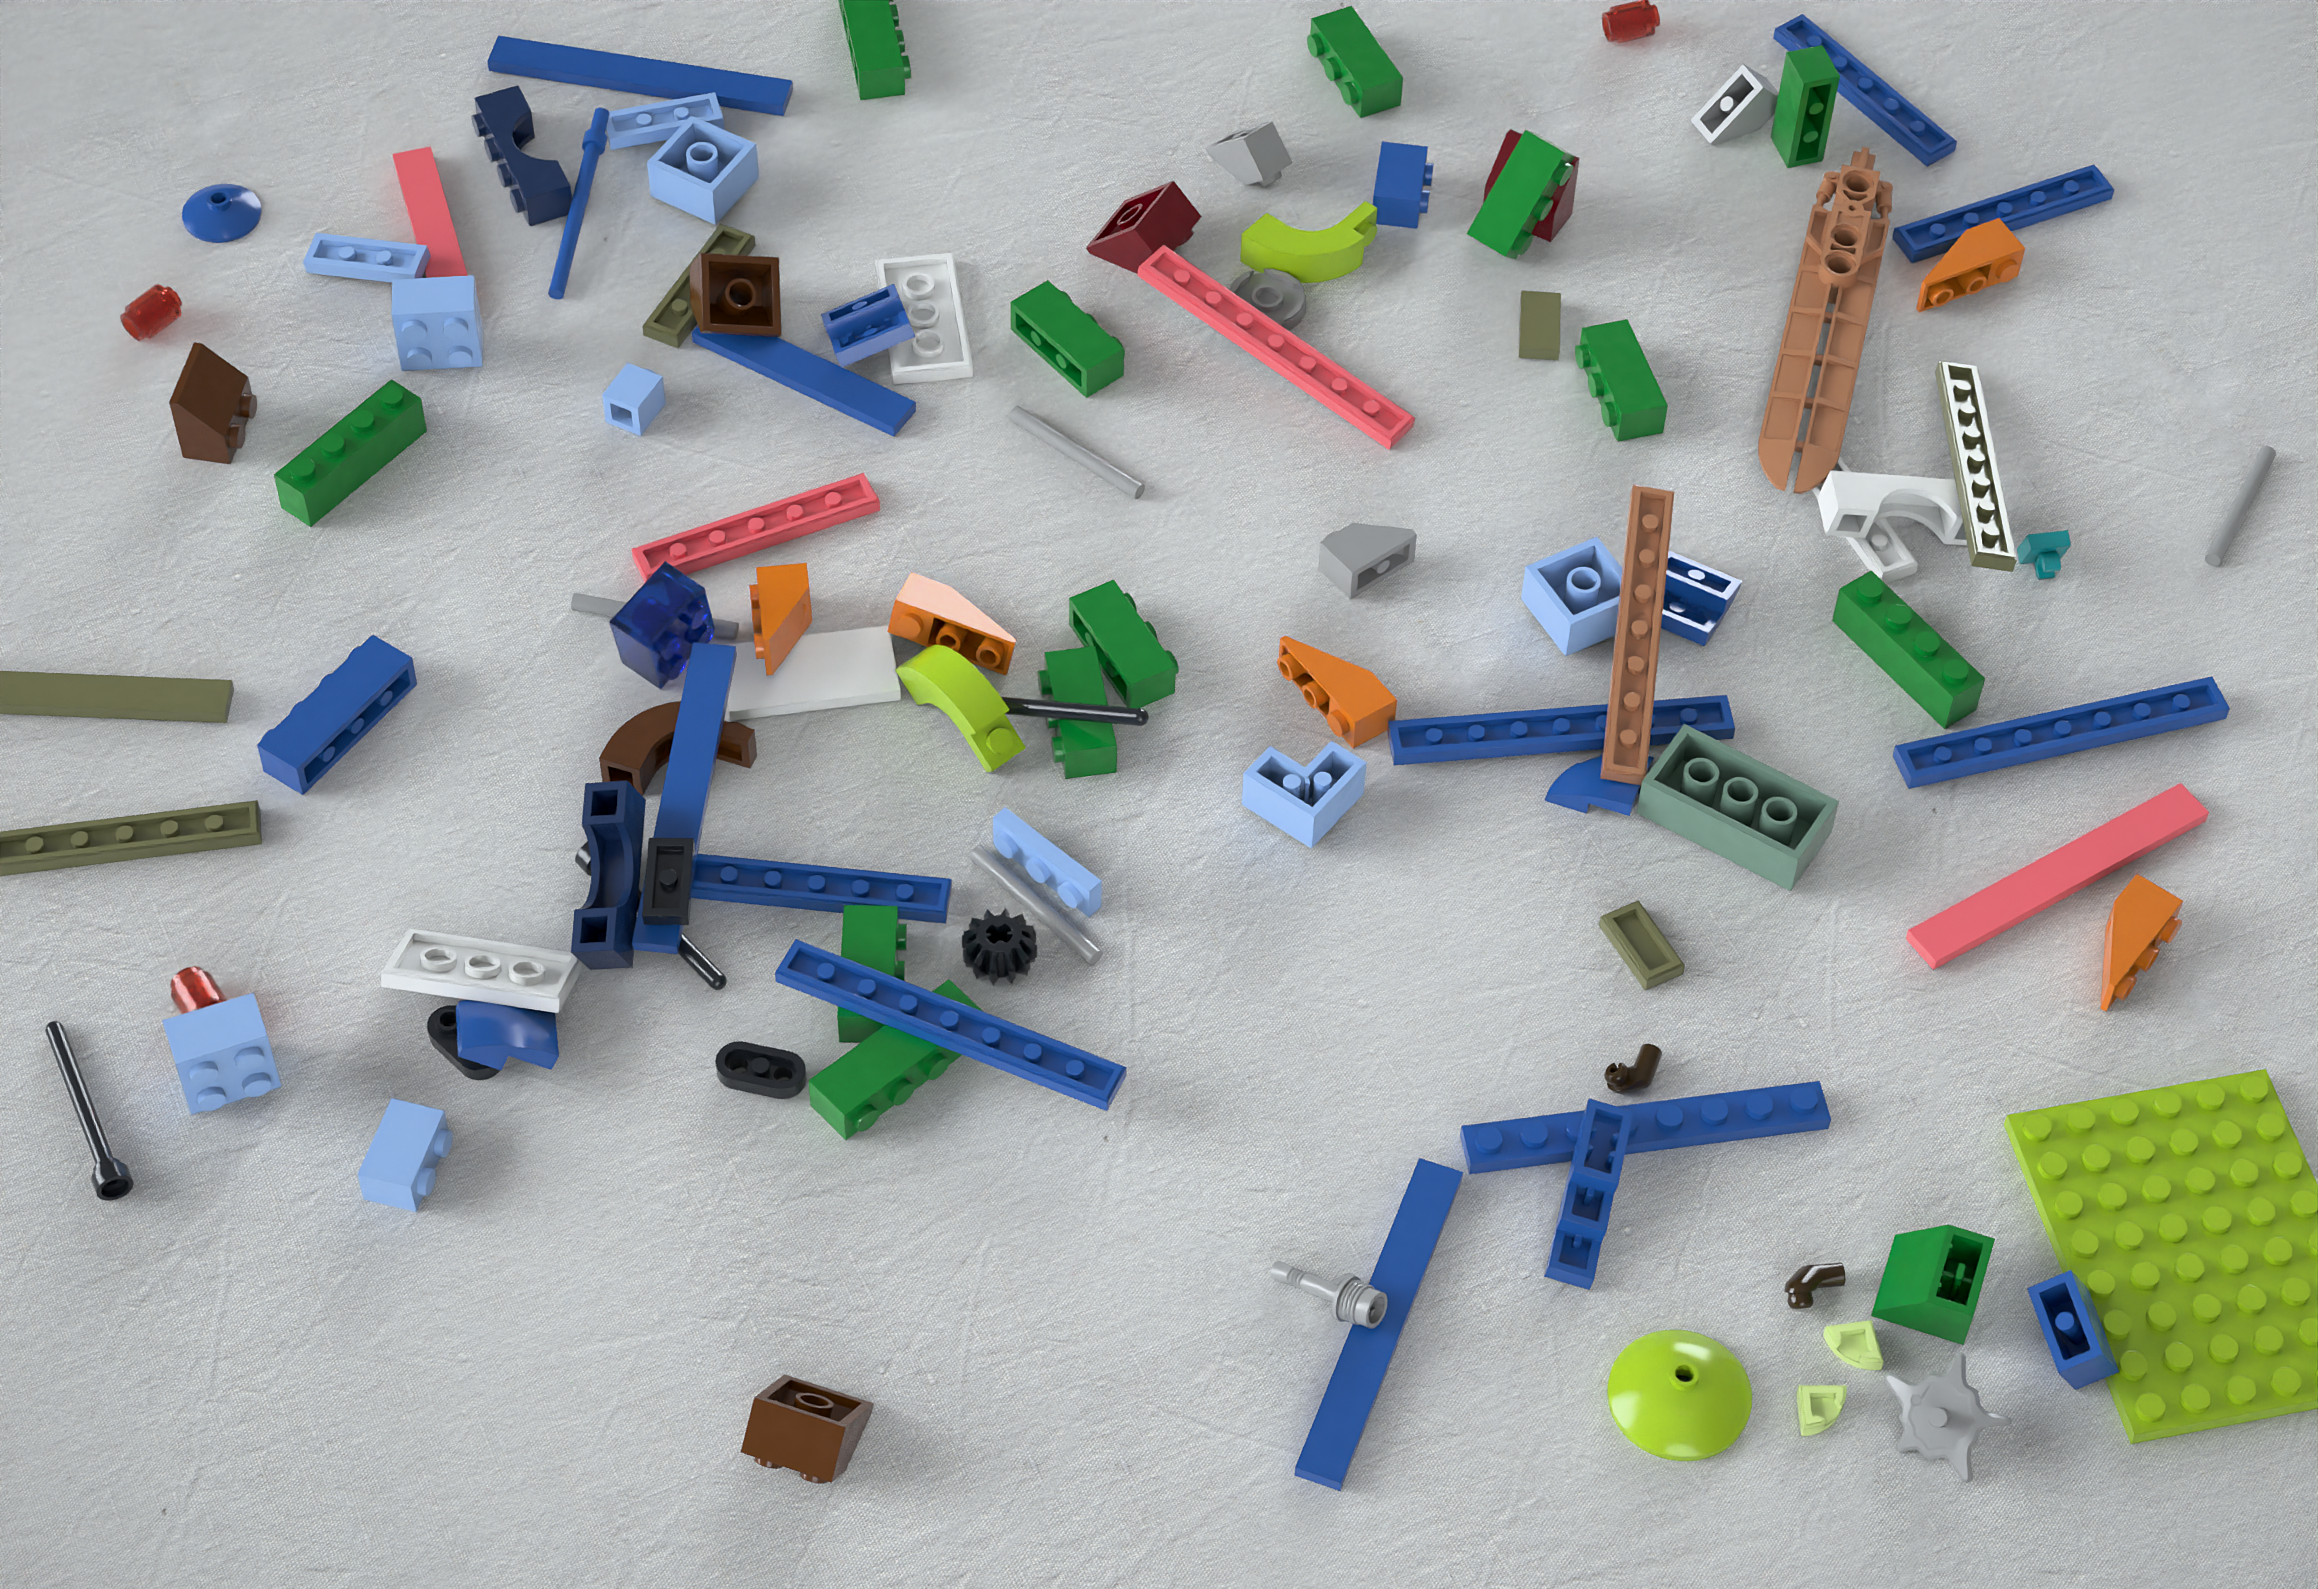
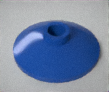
(221, 213)

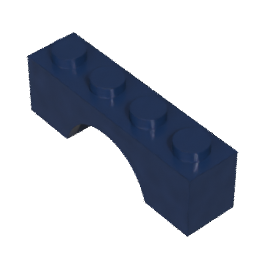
(536, 184)
(614, 832)

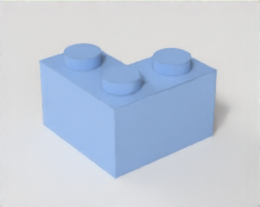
(1301, 798)

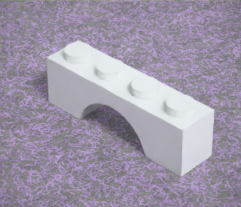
(1856, 500)

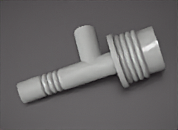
(1350, 1296)

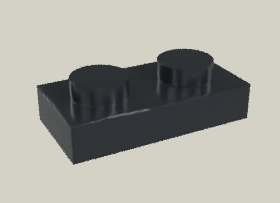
(668, 881)

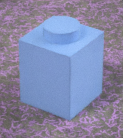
(634, 399)

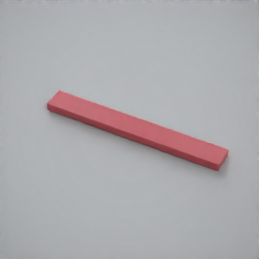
(1276, 347)
(2056, 876)

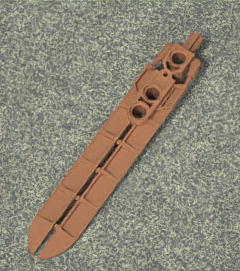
(1837, 268)

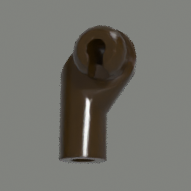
(1635, 1077)
(1809, 1279)

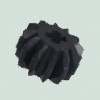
(999, 946)

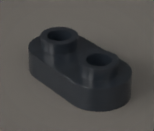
(445, 1041)
(763, 1069)

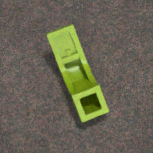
(1310, 254)
(963, 693)

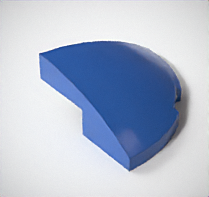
(1582, 786)

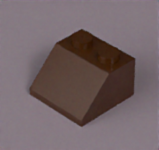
(736, 294)
(211, 407)
(805, 1428)

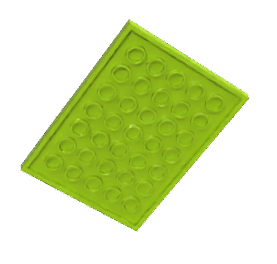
(2194, 1242)

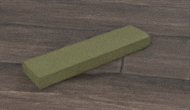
(673, 316)

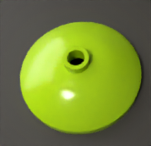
(1676, 1416)

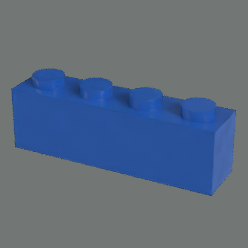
(337, 714)

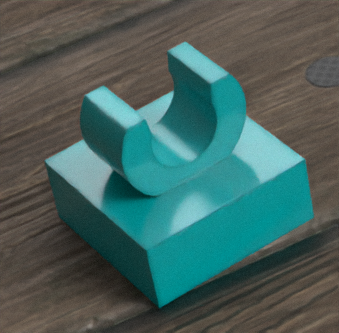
(2044, 551)

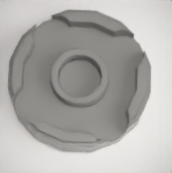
(1274, 294)

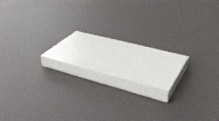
(935, 311)
(816, 675)
(482, 970)

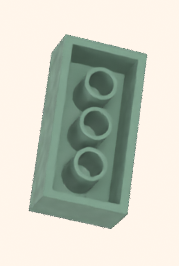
(1737, 807)

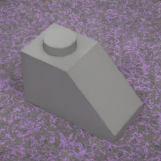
(1737, 107)
(1252, 154)
(1365, 555)

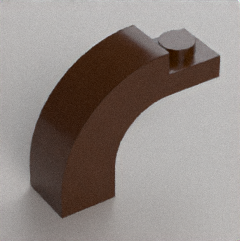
(646, 742)

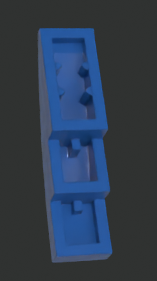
(1589, 1194)

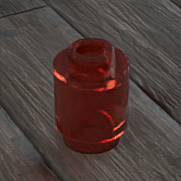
(1630, 21)
(151, 312)
(195, 990)

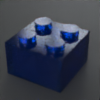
(661, 624)

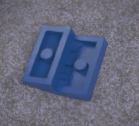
(867, 325)
(1695, 598)
(494, 1031)

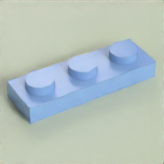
(659, 120)
(365, 258)
(1046, 862)

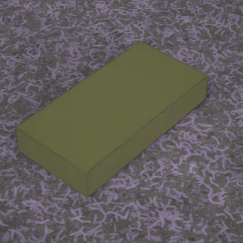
(1539, 325)
(1641, 945)

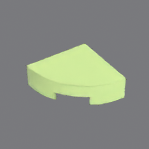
(1855, 1344)
(1819, 1406)

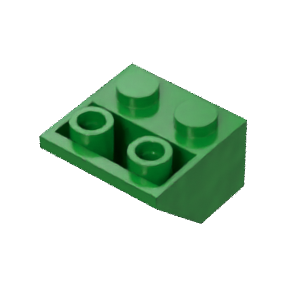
(1934, 1280)

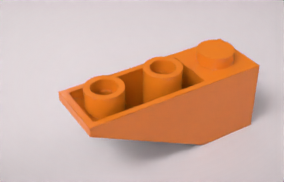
(1975, 261)
(779, 611)
(941, 616)
(1343, 692)
(2134, 930)

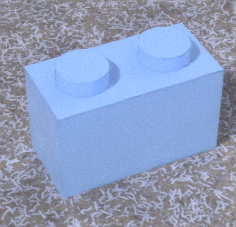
(405, 1155)

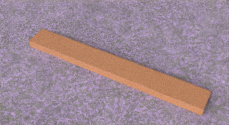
(1637, 635)

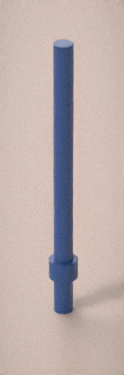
(593, 146)

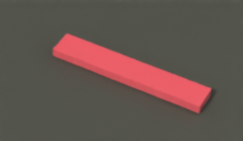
(429, 212)
(760, 527)

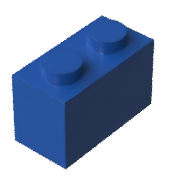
(1400, 184)
(2073, 1330)

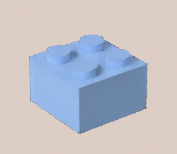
(703, 169)
(437, 323)
(1575, 595)
(222, 1053)

